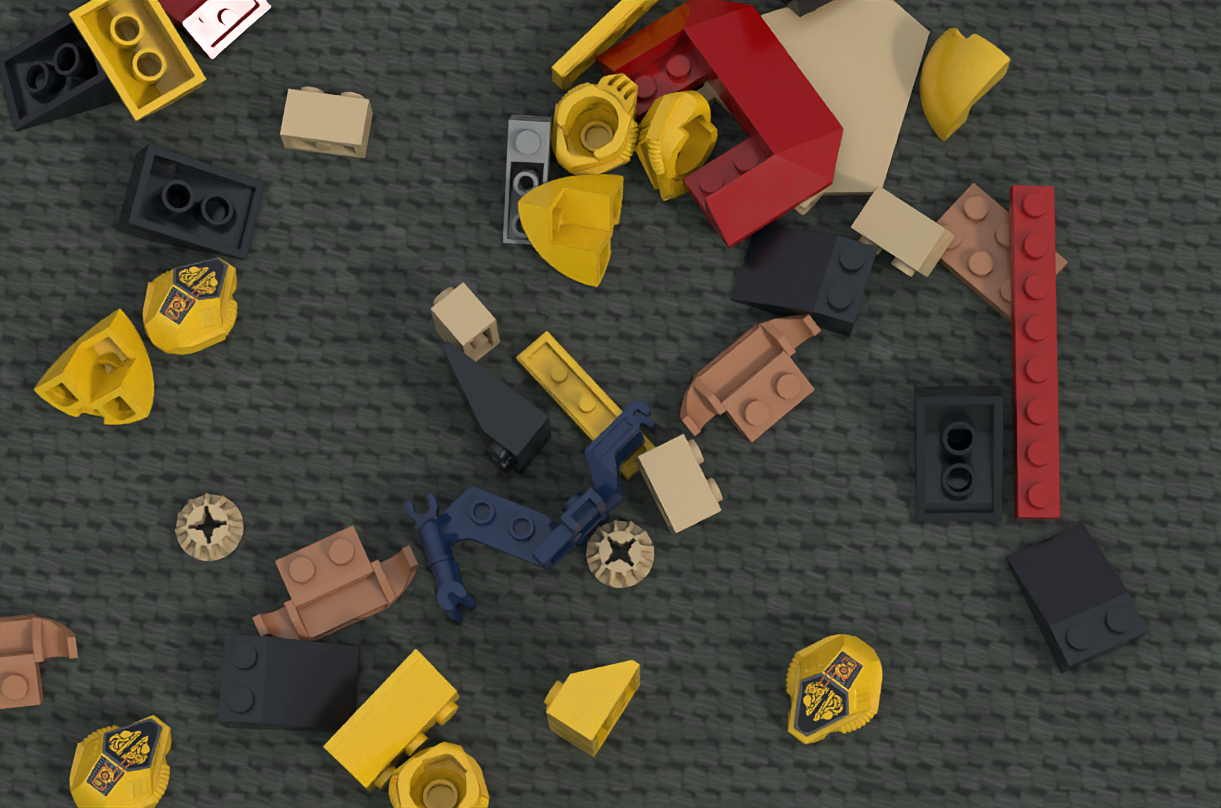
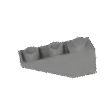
(526, 168)

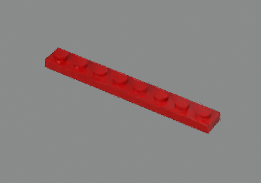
(1034, 353)

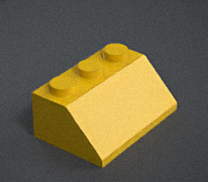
(139, 53)
(591, 703)
(393, 722)

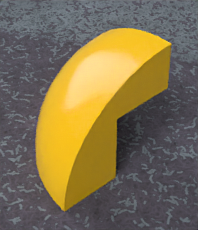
(956, 77)
(574, 223)
(102, 374)

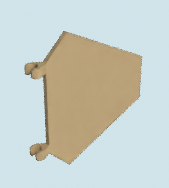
(864, 69)

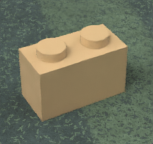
(326, 122)
(902, 232)
(465, 322)
(679, 483)

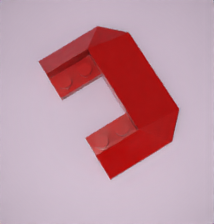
(787, 122)

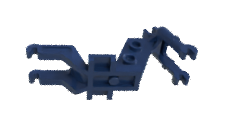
(522, 530)

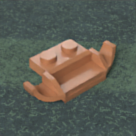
(752, 378)
(335, 587)
(24, 644)

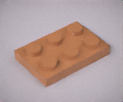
(982, 247)

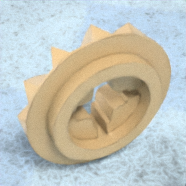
(224, 538)
(618, 573)

